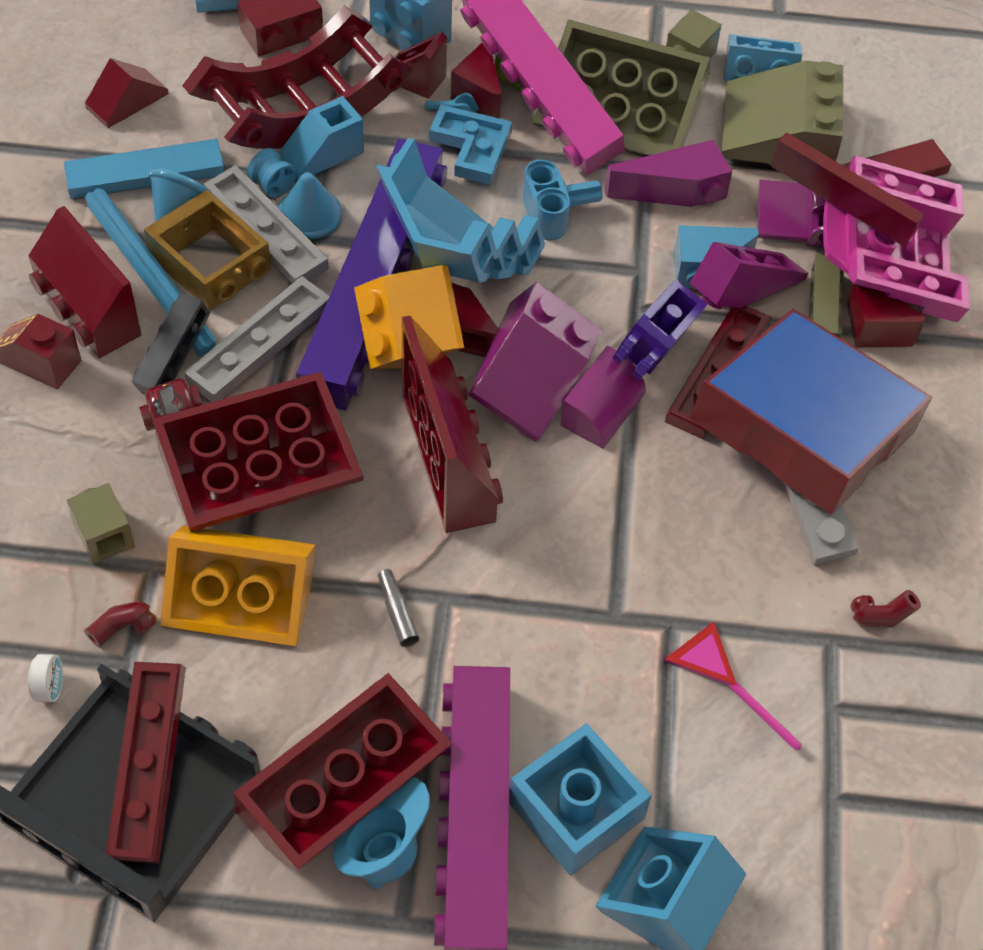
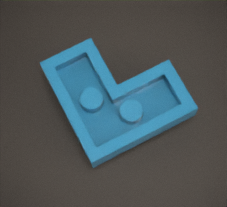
(478, 137)

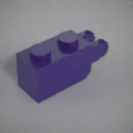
(660, 328)

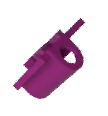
(790, 213)

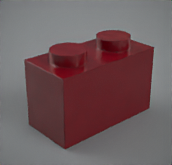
(278, 23)

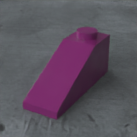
(673, 177)
(743, 275)

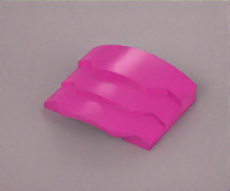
(908, 273)

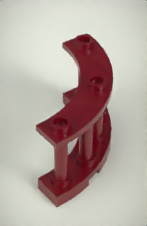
(283, 74)

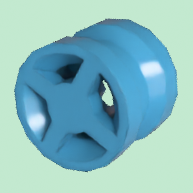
(271, 172)

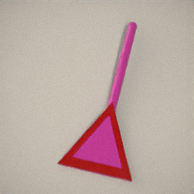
(707, 657)

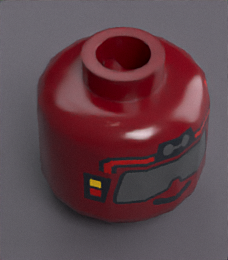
(168, 399)

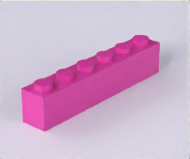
(546, 81)

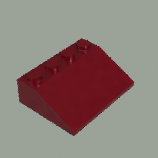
(447, 433)
(255, 451)

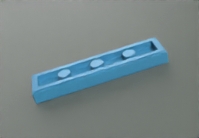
(132, 168)

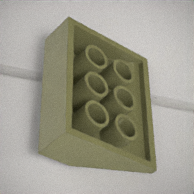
(639, 84)

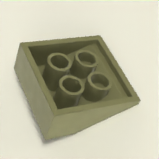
(790, 99)

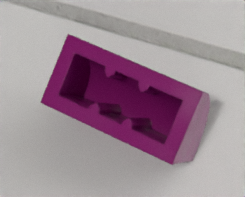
(602, 399)

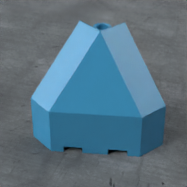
(450, 232)

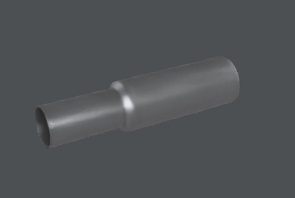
(398, 610)

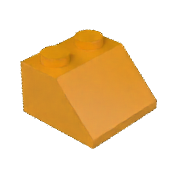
(419, 293)

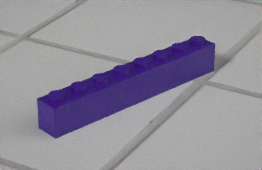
(377, 251)

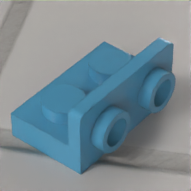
(754, 55)

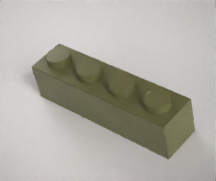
(826, 294)

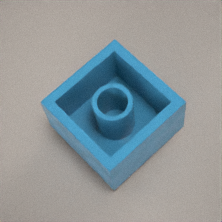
(411, 20)
(578, 798)

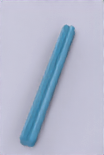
(142, 260)

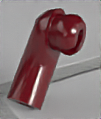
(119, 616)
(884, 616)

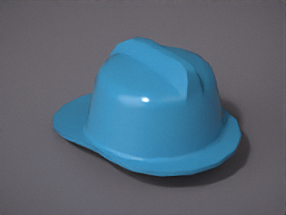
(385, 841)

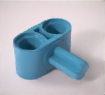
(550, 198)

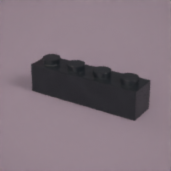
(172, 343)

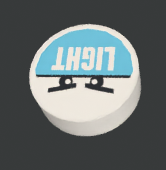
(45, 678)

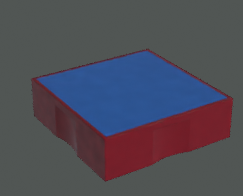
(810, 409)

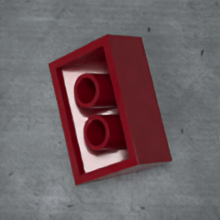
(83, 285)

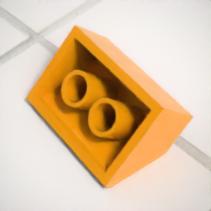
(237, 585)

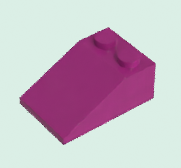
(534, 360)

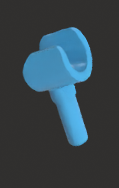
(463, 101)

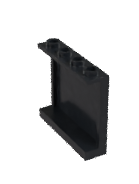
(71, 787)

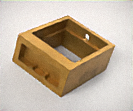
(203, 215)

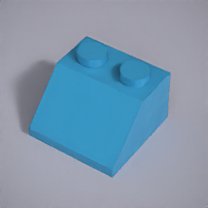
(673, 888)

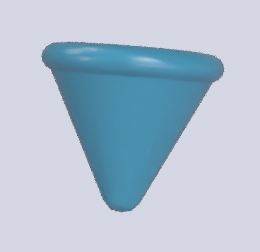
(171, 190)
(312, 207)

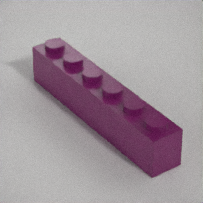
(477, 813)

